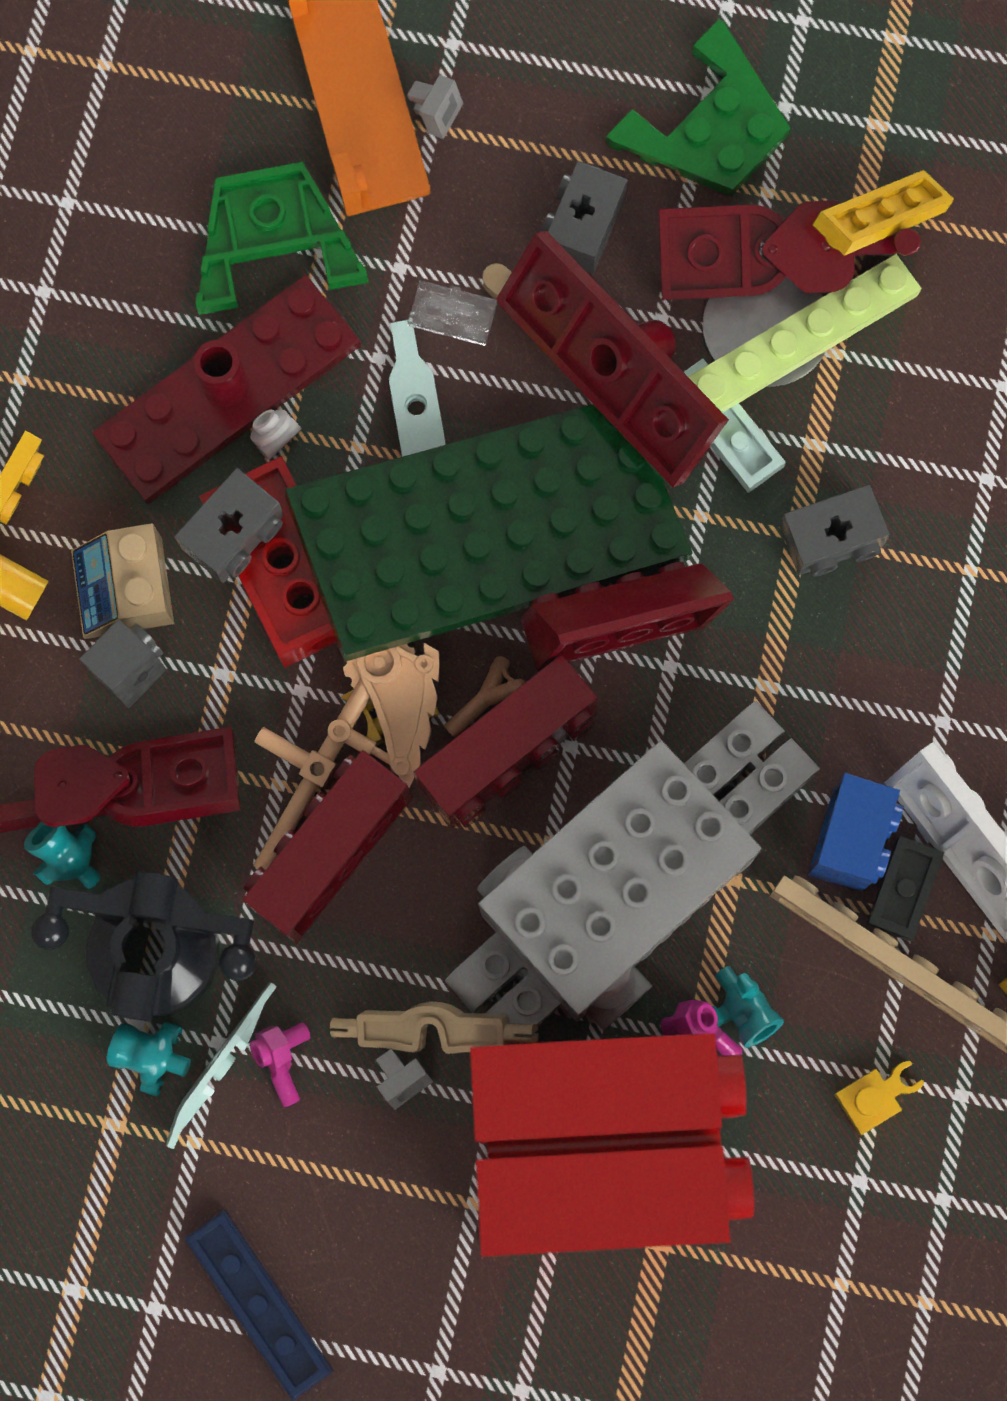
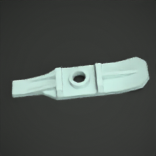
(411, 382)
(217, 1067)

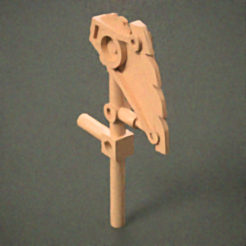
(402, 697)

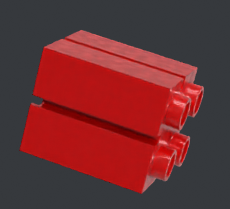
(607, 1144)

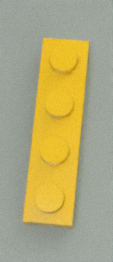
(882, 212)

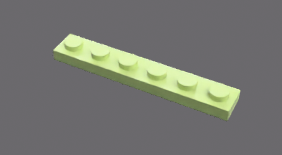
(806, 334)

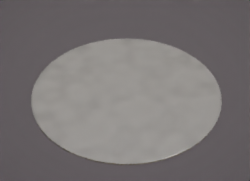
(736, 320)

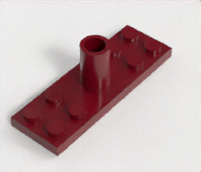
(612, 359)
(226, 388)

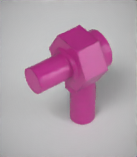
(699, 1018)
(273, 1050)

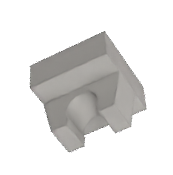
(436, 104)
(402, 1080)

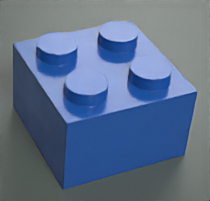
(855, 832)

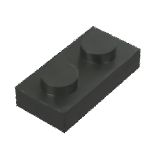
(905, 888)

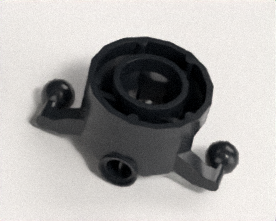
(189, 944)

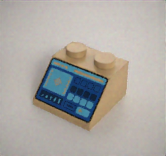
(122, 579)

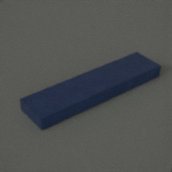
(259, 1305)

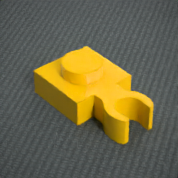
(872, 1099)

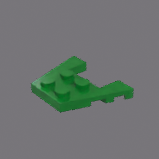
(726, 131)
(266, 217)

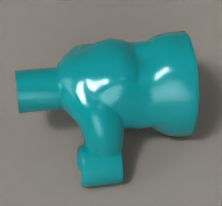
(63, 854)
(746, 1008)
(147, 1054)

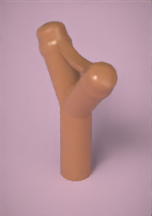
(490, 694)

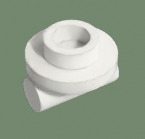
(273, 431)

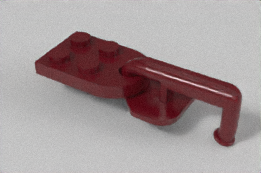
(718, 253)
(135, 785)

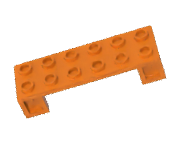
(360, 103)

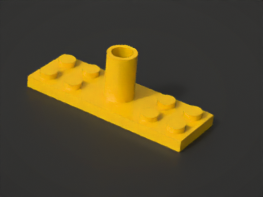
(19, 586)

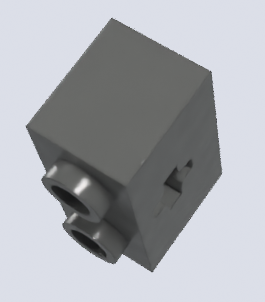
(597, 195)
(234, 503)
(852, 513)
(125, 661)

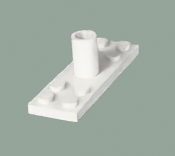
(958, 825)

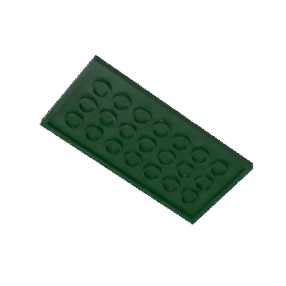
(482, 528)

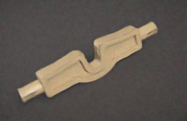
(456, 1029)

